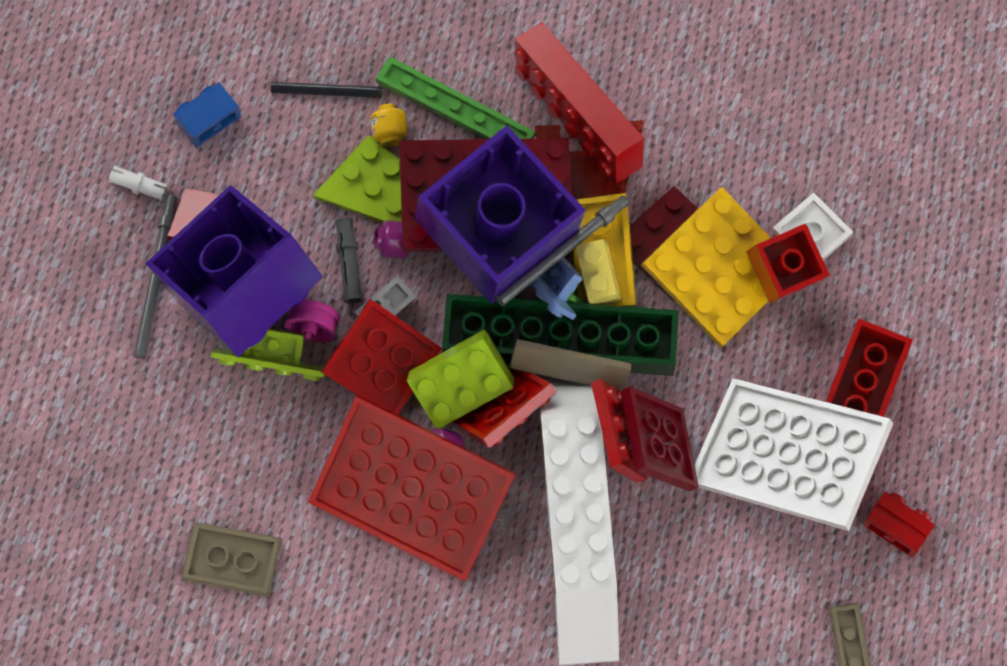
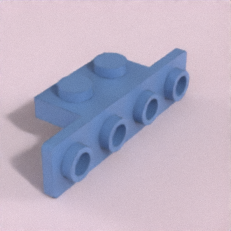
(556, 287)

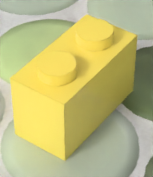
(598, 273)

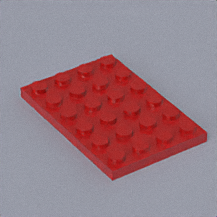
(412, 488)

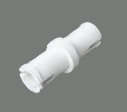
(138, 183)

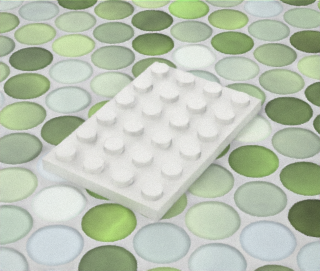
(791, 453)

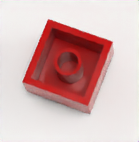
(787, 263)

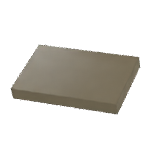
(231, 559)

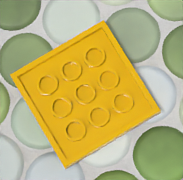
(709, 269)

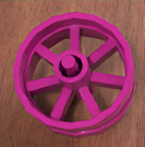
(313, 320)

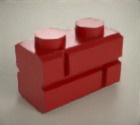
(899, 523)

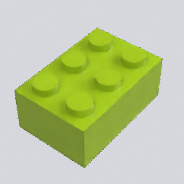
(460, 379)

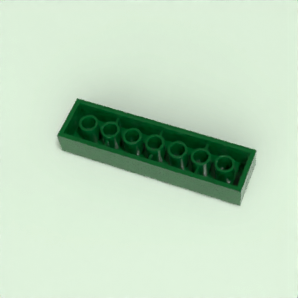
(613, 332)

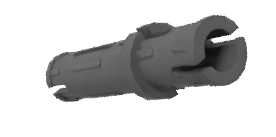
(347, 250)

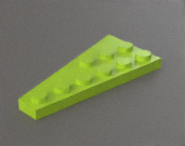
(366, 183)

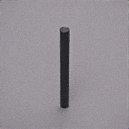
(326, 90)

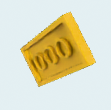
(618, 238)

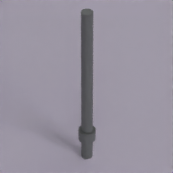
(602, 218)
(164, 224)

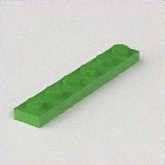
(446, 101)

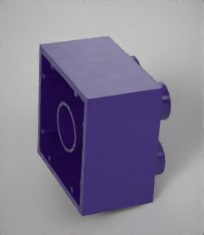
(498, 213)
(235, 270)

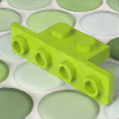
(278, 351)

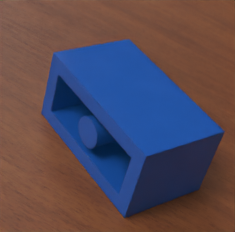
(207, 114)

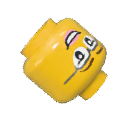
(388, 125)

